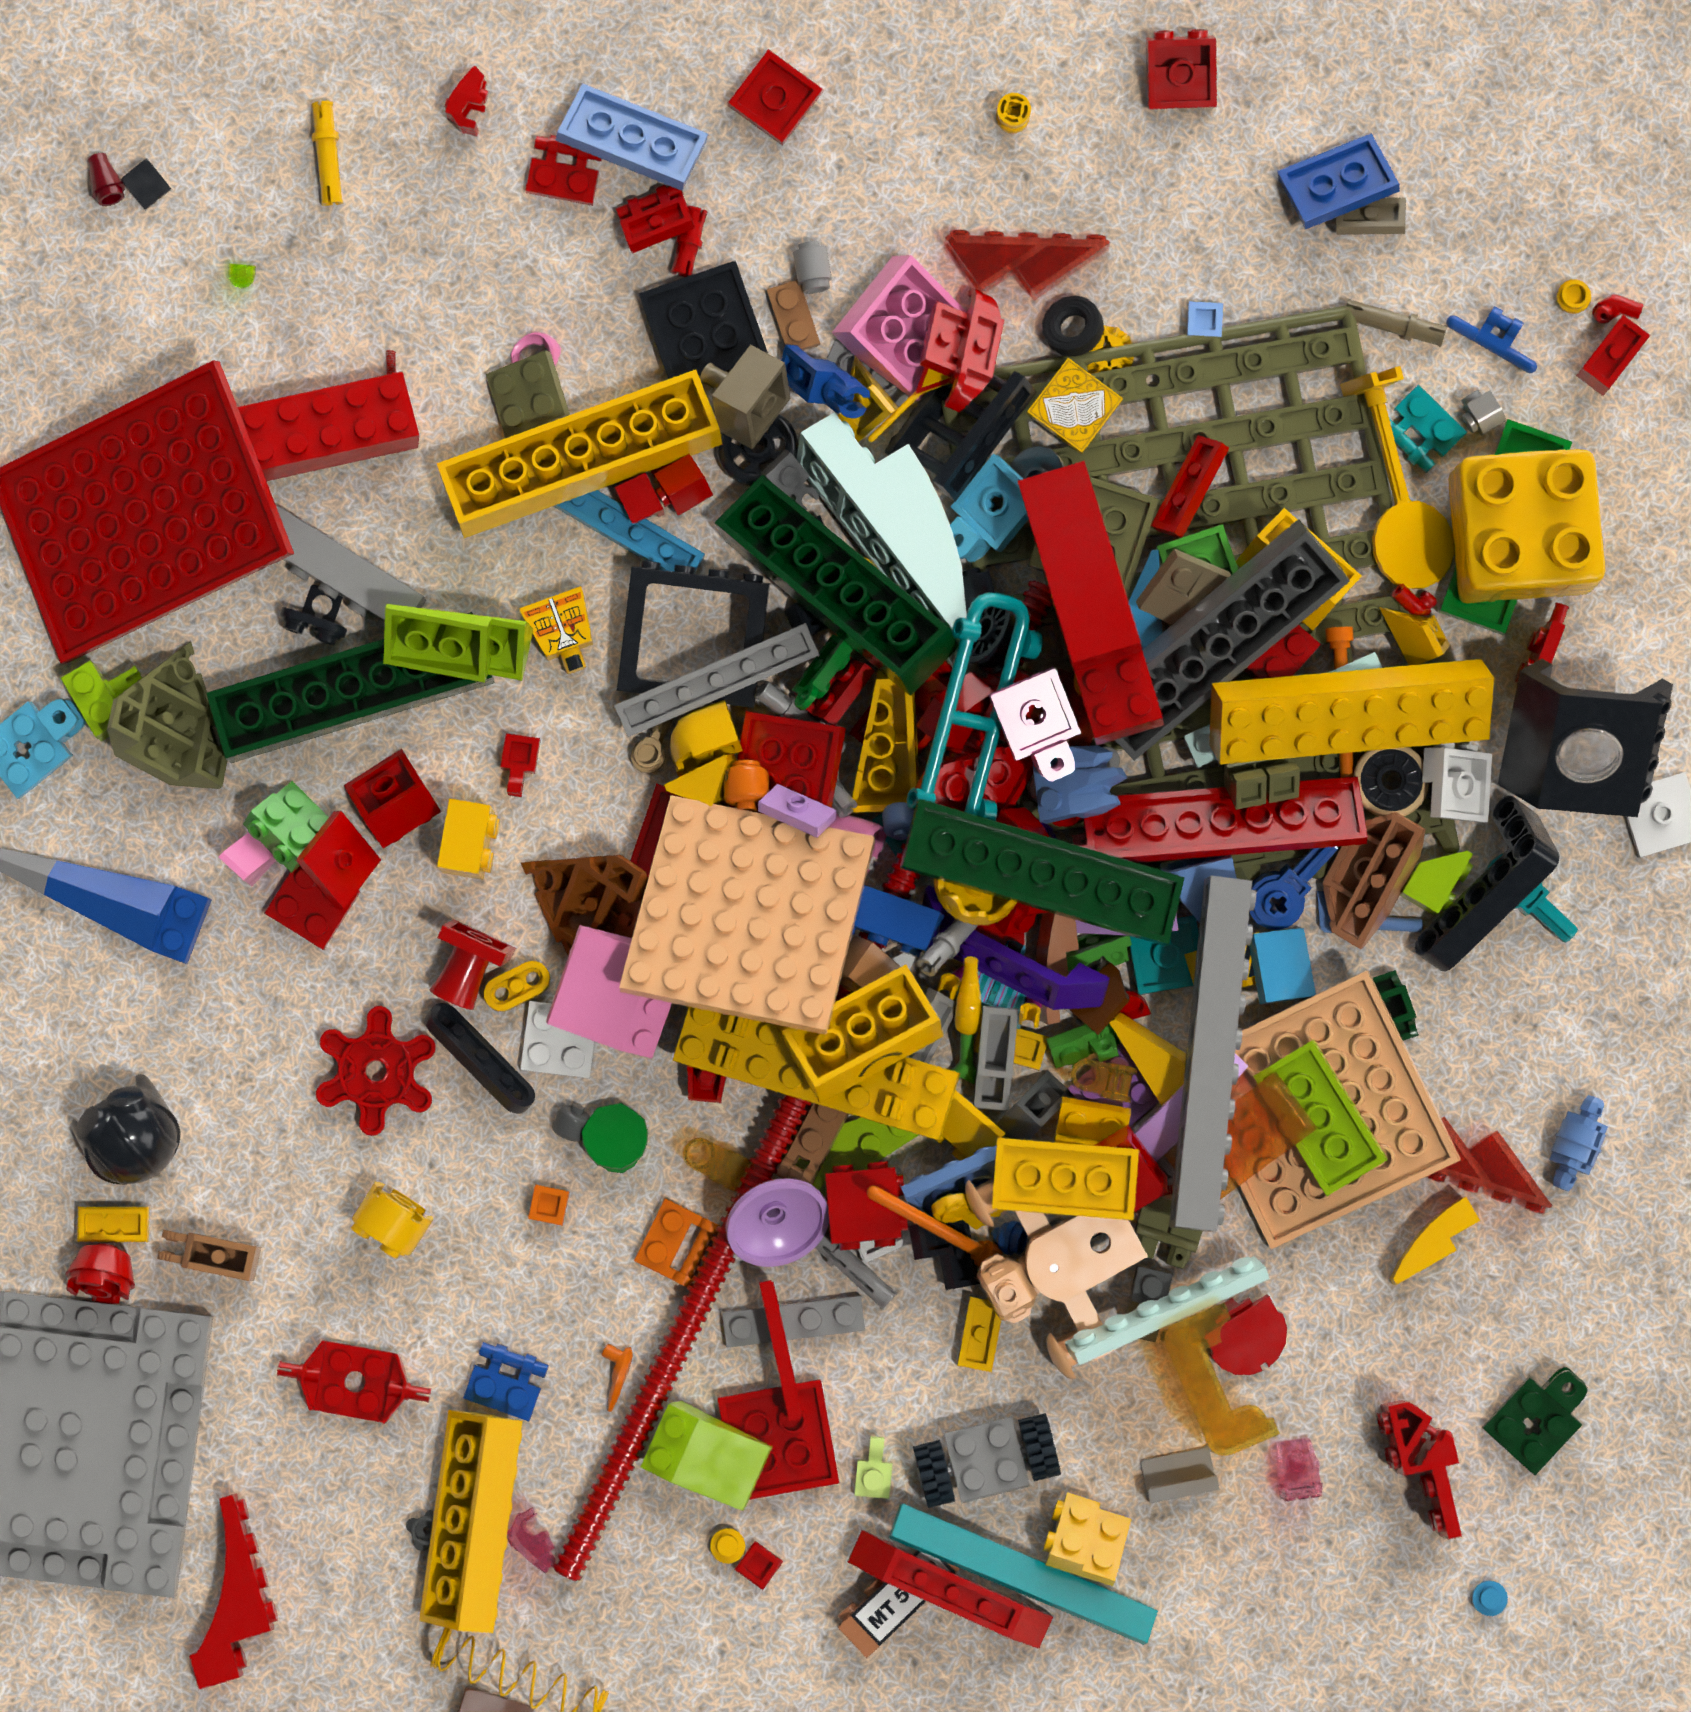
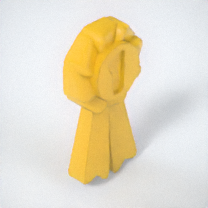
(956, 1208)

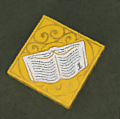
(1074, 406)

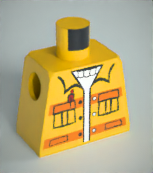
(561, 627)

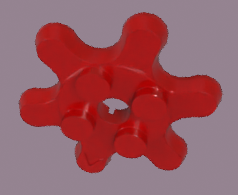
(355, 1057)

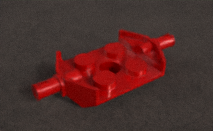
(325, 1381)

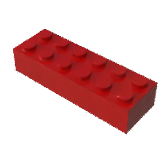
(331, 426)

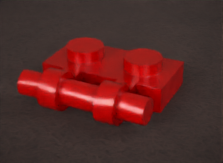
(562, 180)
(654, 218)

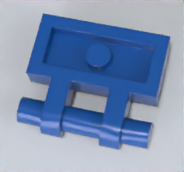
(503, 1392)

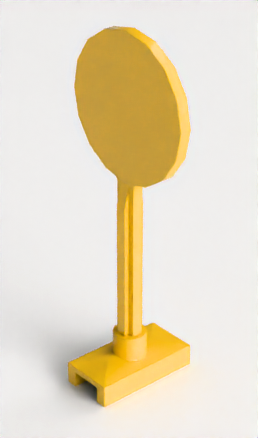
(1410, 538)

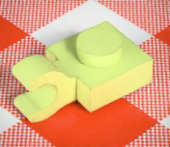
(873, 1475)

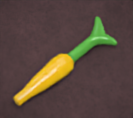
(968, 1018)

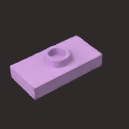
(797, 810)

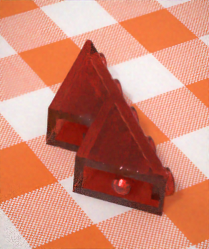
(1034, 260)
(1494, 1168)

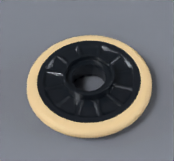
(1384, 801)

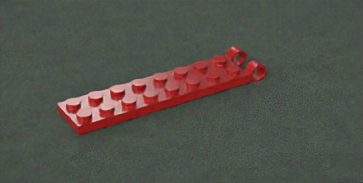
(1208, 825)

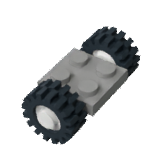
(987, 1460)

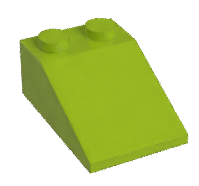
(706, 1455)

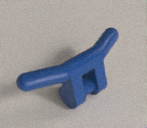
(1492, 342)

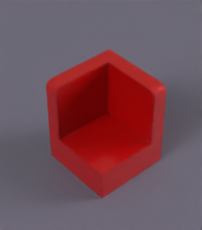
(639, 498)

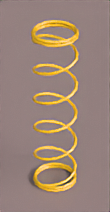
(435, 1662)

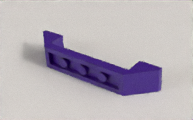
(1078, 990)

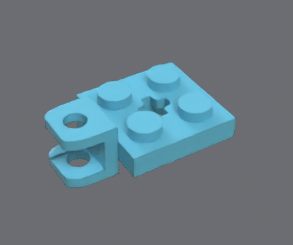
(980, 525)
(45, 734)

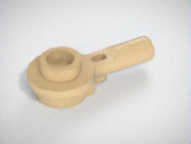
(648, 753)

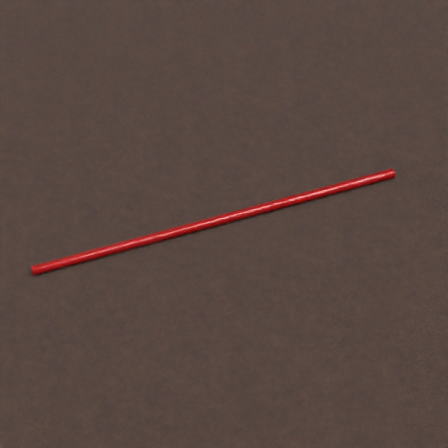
(720, 1254)

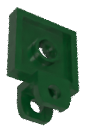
(1547, 1404)

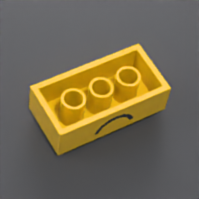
(865, 1034)

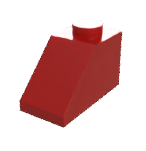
(972, 700)

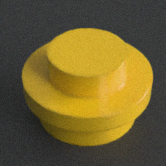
(1573, 296)
(727, 1545)

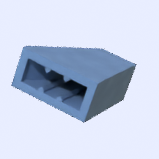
(1195, 872)

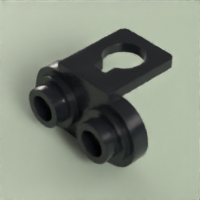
(326, 629)

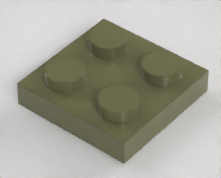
(527, 393)

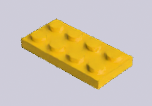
(1065, 1179)

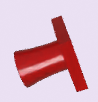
(467, 963)

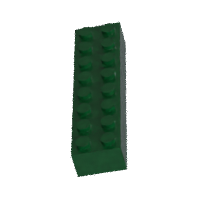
(837, 585)
(322, 699)

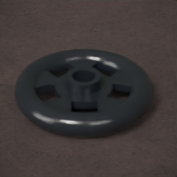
(729, 451)

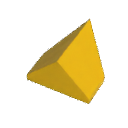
(878, 406)
(1417, 636)
(704, 783)

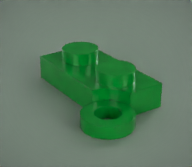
(817, 677)

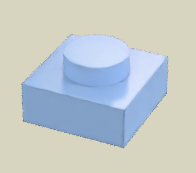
(1203, 318)

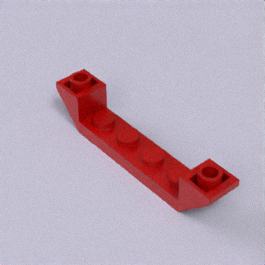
(949, 1590)

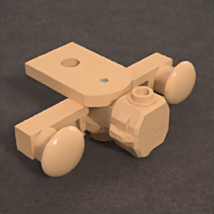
(1054, 1264)

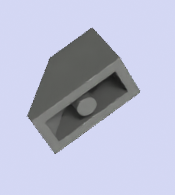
(1034, 1108)
(1146, 1286)

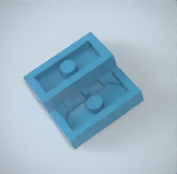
(1282, 966)

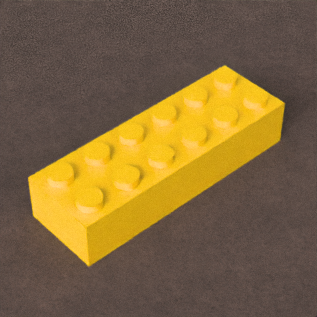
(471, 1521)

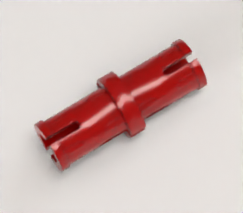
(688, 244)

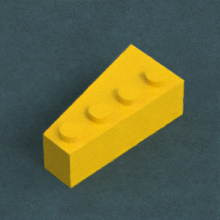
(889, 749)

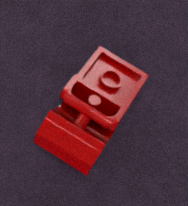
(1404, 1428)

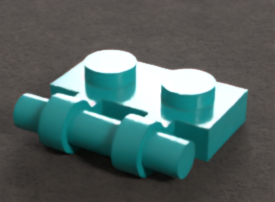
(1430, 422)

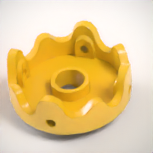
(971, 905)

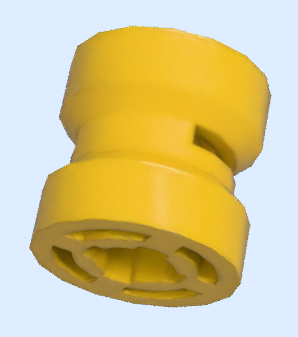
(1012, 119)

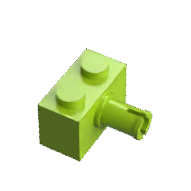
(96, 695)

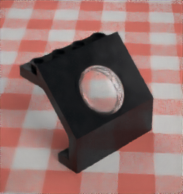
(1583, 745)

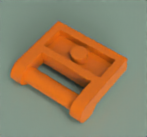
(666, 1238)

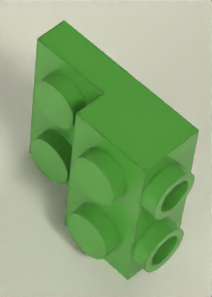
(1206, 545)
(285, 824)

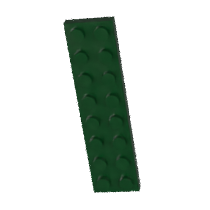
(1042, 872)

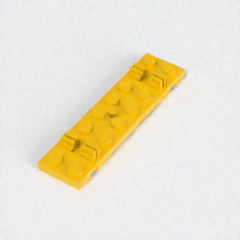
(903, 1096)

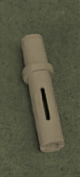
(1397, 323)

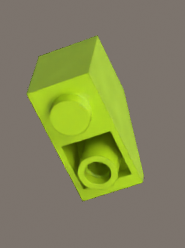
(1434, 880)

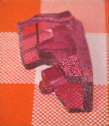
(1297, 1470)
(534, 1548)

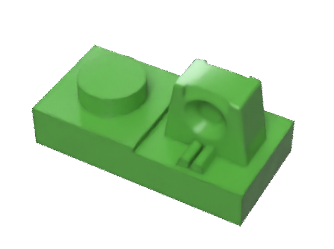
(1098, 945)
(1080, 1042)

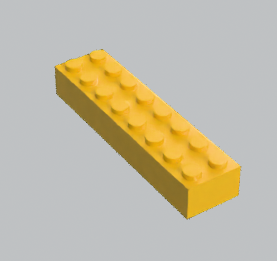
(579, 453)
(1350, 711)

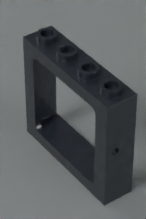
(683, 576)

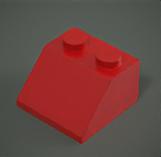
(392, 798)

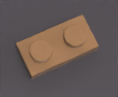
(793, 315)

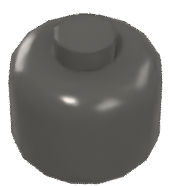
(570, 1122)

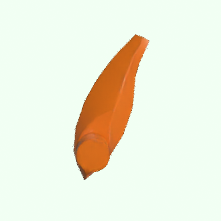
(623, 1362)

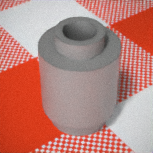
(812, 267)

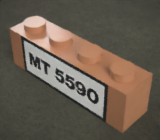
(882, 1611)

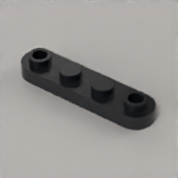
(480, 1058)

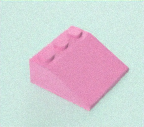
(892, 320)
(591, 1001)

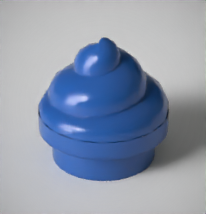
(1010, 1237)

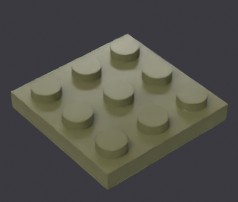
(1127, 523)

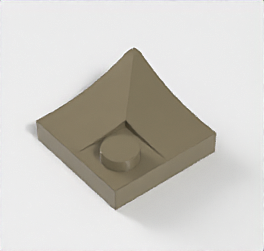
(1179, 586)

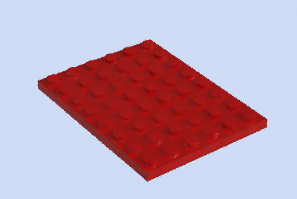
(141, 512)

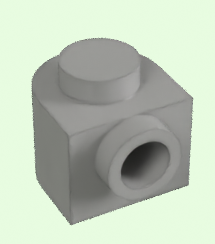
(1482, 412)

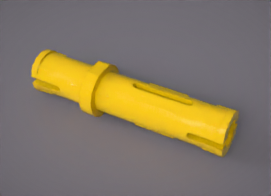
(327, 156)

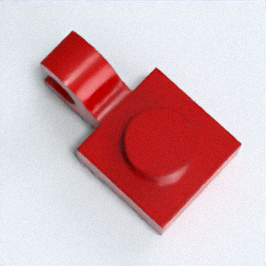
(519, 757)

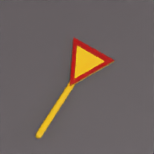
(929, 381)

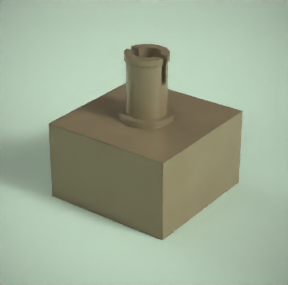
(748, 395)

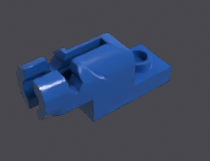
(823, 382)

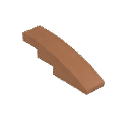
(1055, 938)

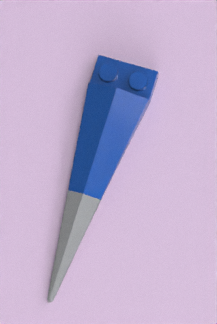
(139, 909)

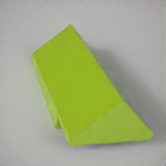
(456, 643)

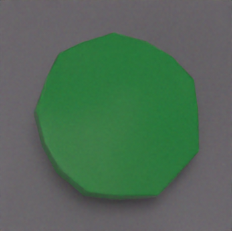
(615, 1137)

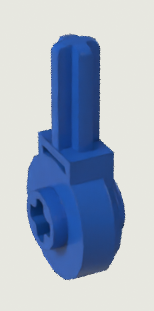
(1290, 886)

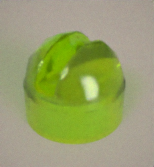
(241, 275)

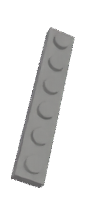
(716, 680)

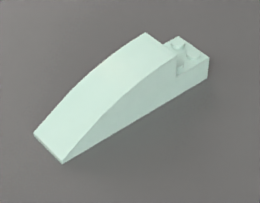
(888, 514)

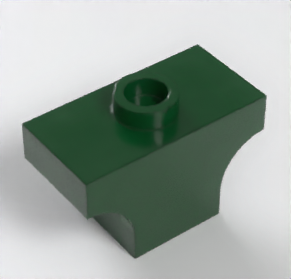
(1398, 1003)

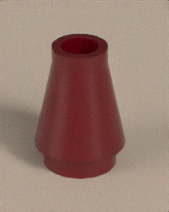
(105, 182)

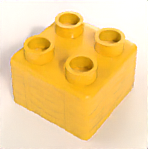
(1526, 525)

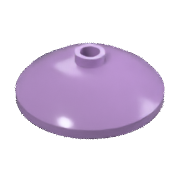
(777, 1222)

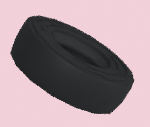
(1059, 313)

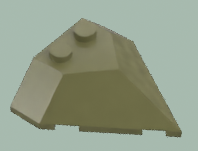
(167, 726)

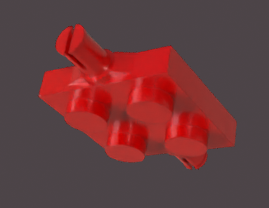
(1547, 638)

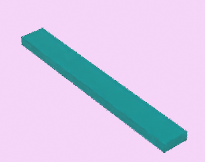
(1023, 1574)

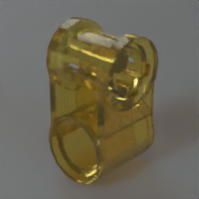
(1105, 1080)
(722, 1165)

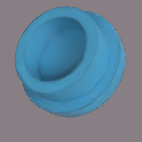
(1489, 1598)

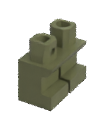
(1255, 781)
(1153, 1227)

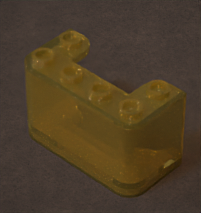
(1217, 1426)

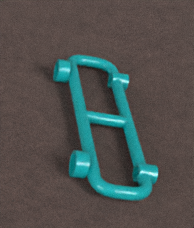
(1022, 644)

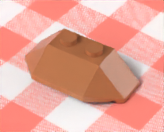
(1371, 877)

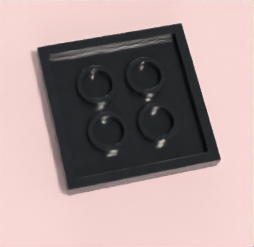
(702, 320)

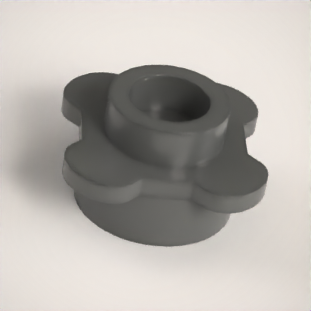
(416, 1527)

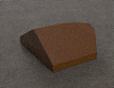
(1115, 999)

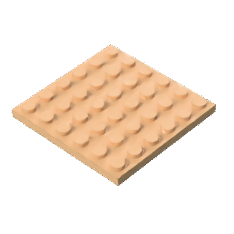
(747, 915)
(1384, 1085)

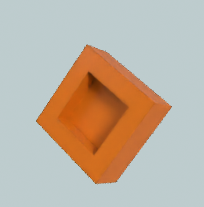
(549, 1205)

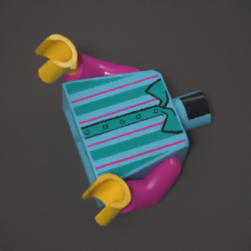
(995, 993)

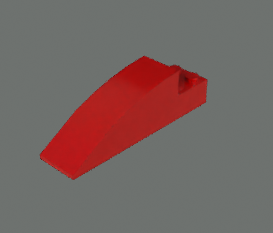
(1091, 603)

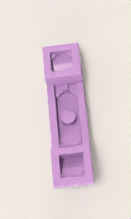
(1162, 1129)

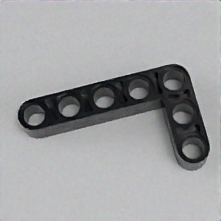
(1496, 891)

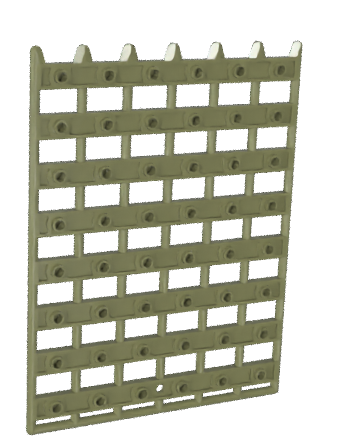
(1230, 504)

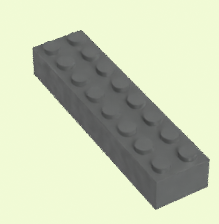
(1236, 626)

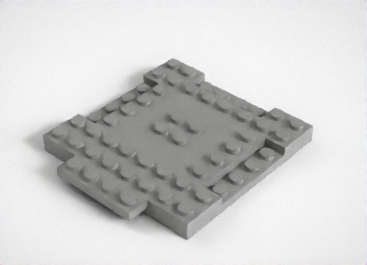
(97, 1440)

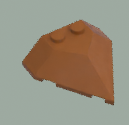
(589, 893)

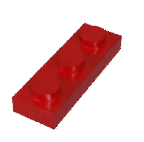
(1190, 486)

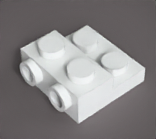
(1458, 782)

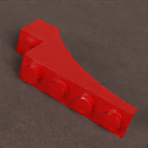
(241, 1606)

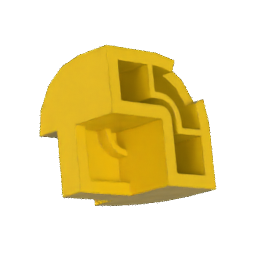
(703, 737)

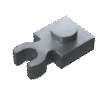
(790, 477)

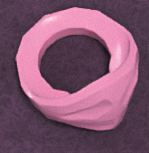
(538, 339)

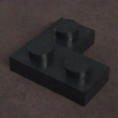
(956, 1264)

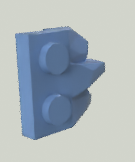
(1081, 792)

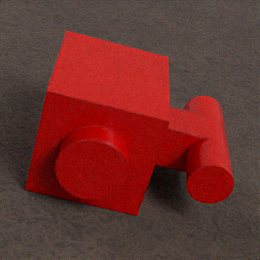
(681, 484)

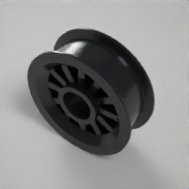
(994, 639)

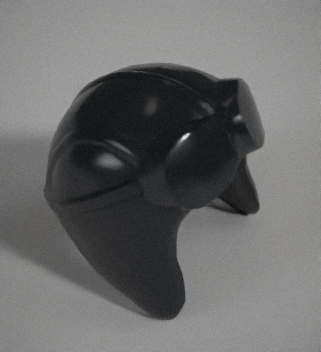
(128, 1134)

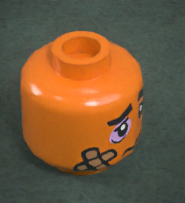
(745, 784)

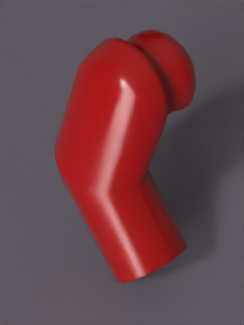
(1614, 306)
(1410, 602)

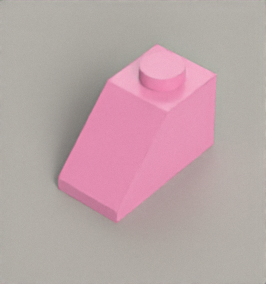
(248, 859)

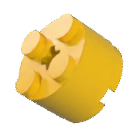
(391, 1220)

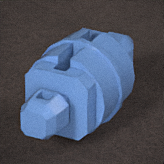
(1578, 1143)

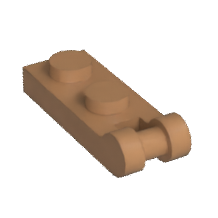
(812, 1143)

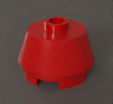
(101, 1273)

